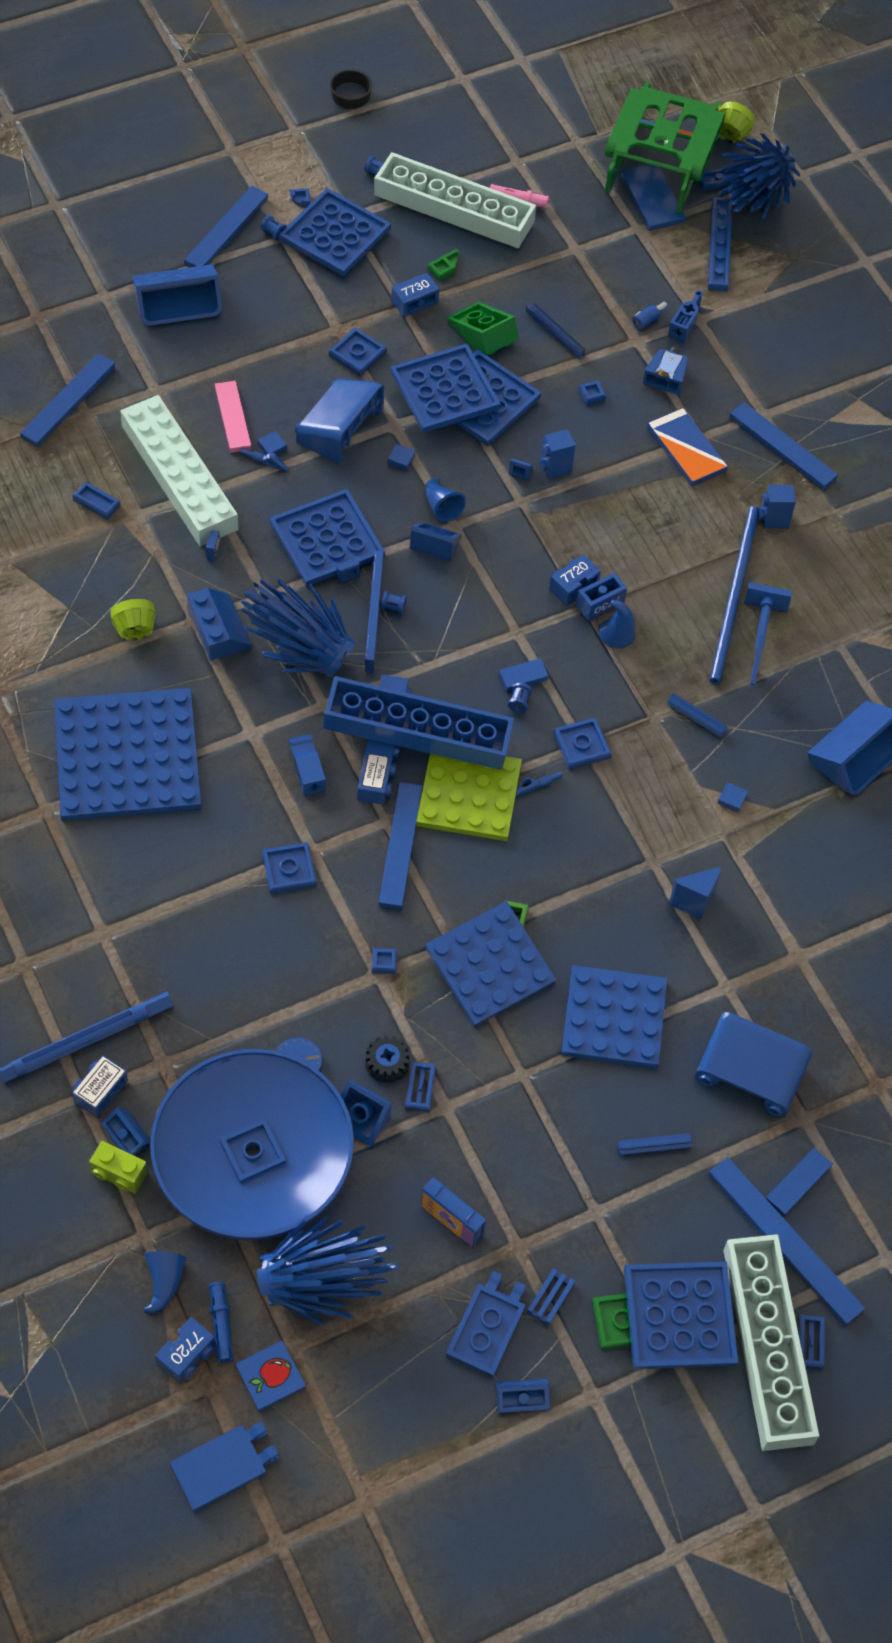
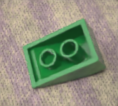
(485, 327)

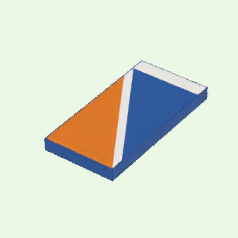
(687, 447)

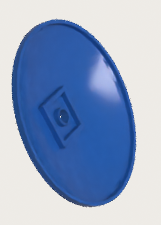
(242, 1103)

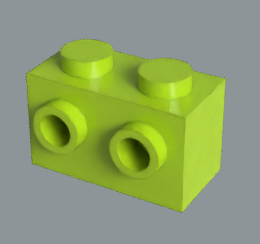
(118, 1167)

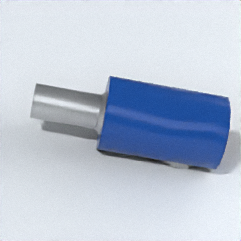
(648, 315)

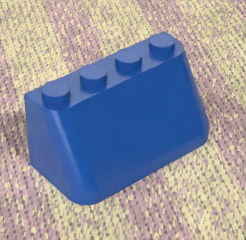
(178, 295)
(856, 748)

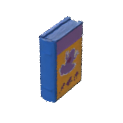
(453, 1212)

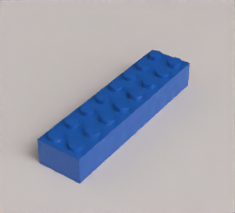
(418, 723)

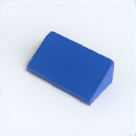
(126, 1131)
(522, 1395)

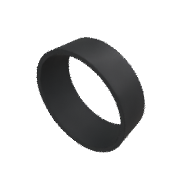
(350, 76)

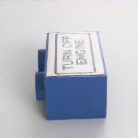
(99, 1086)

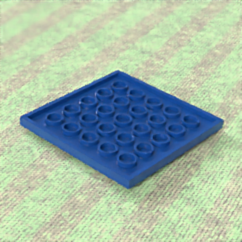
(126, 754)

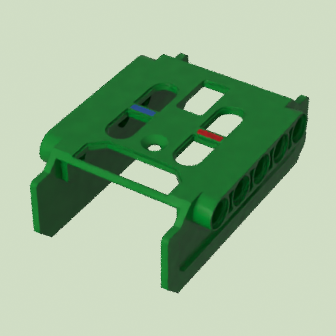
(692, 159)

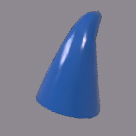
(444, 502)
(620, 628)
(166, 1273)

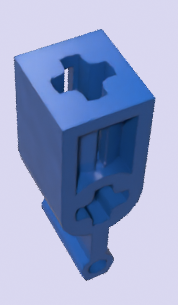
(685, 318)
(307, 764)

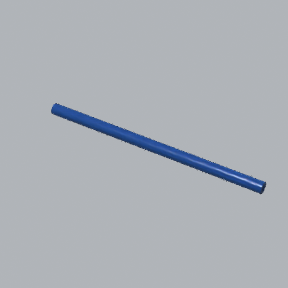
(734, 596)

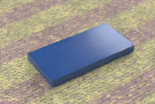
(652, 196)

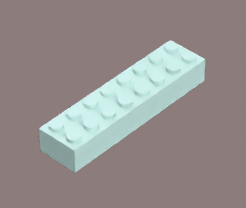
(454, 200)
(179, 469)
(770, 1343)

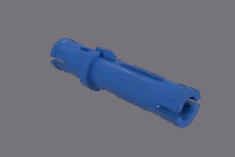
(220, 1314)

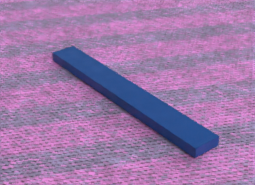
(793, 1247)

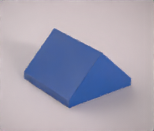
(434, 540)
(695, 892)
(367, 1112)

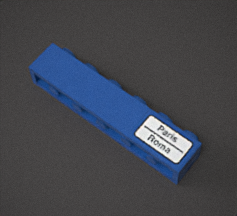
(379, 757)

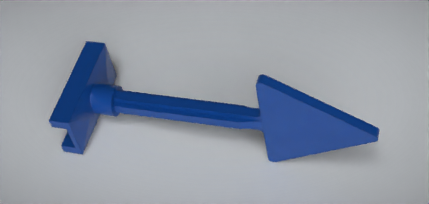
(768, 599)

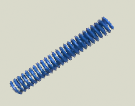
(554, 332)

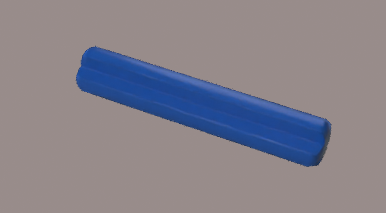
(697, 715)
(655, 1144)

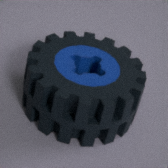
(386, 1067)

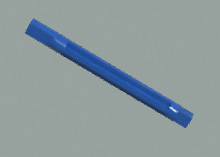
(86, 1037)

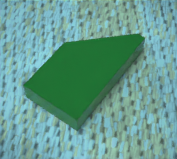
(444, 266)

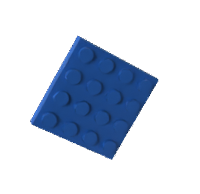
(335, 232)
(445, 388)
(512, 392)
(325, 535)
(490, 963)
(614, 1017)
(680, 1315)

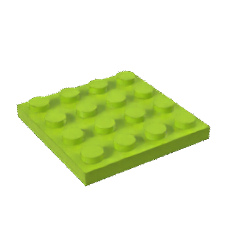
(469, 797)

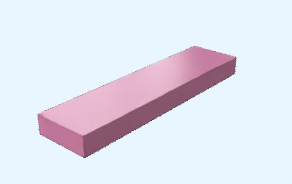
(232, 416)

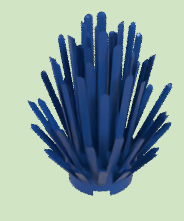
(759, 176)
(301, 632)
(313, 1270)

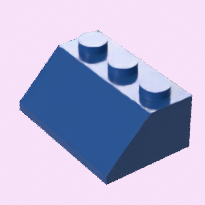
(217, 623)

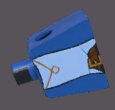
(666, 370)

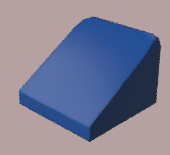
(520, 469)

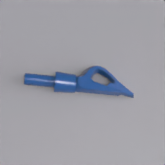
(270, 459)
(535, 784)

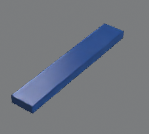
(227, 228)
(720, 244)
(67, 400)
(783, 446)
(374, 611)
(400, 846)

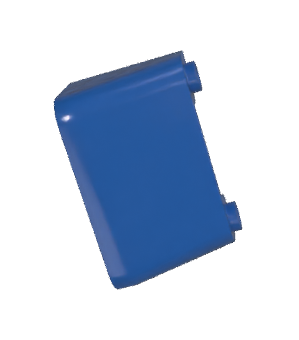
(338, 416)
(754, 1062)

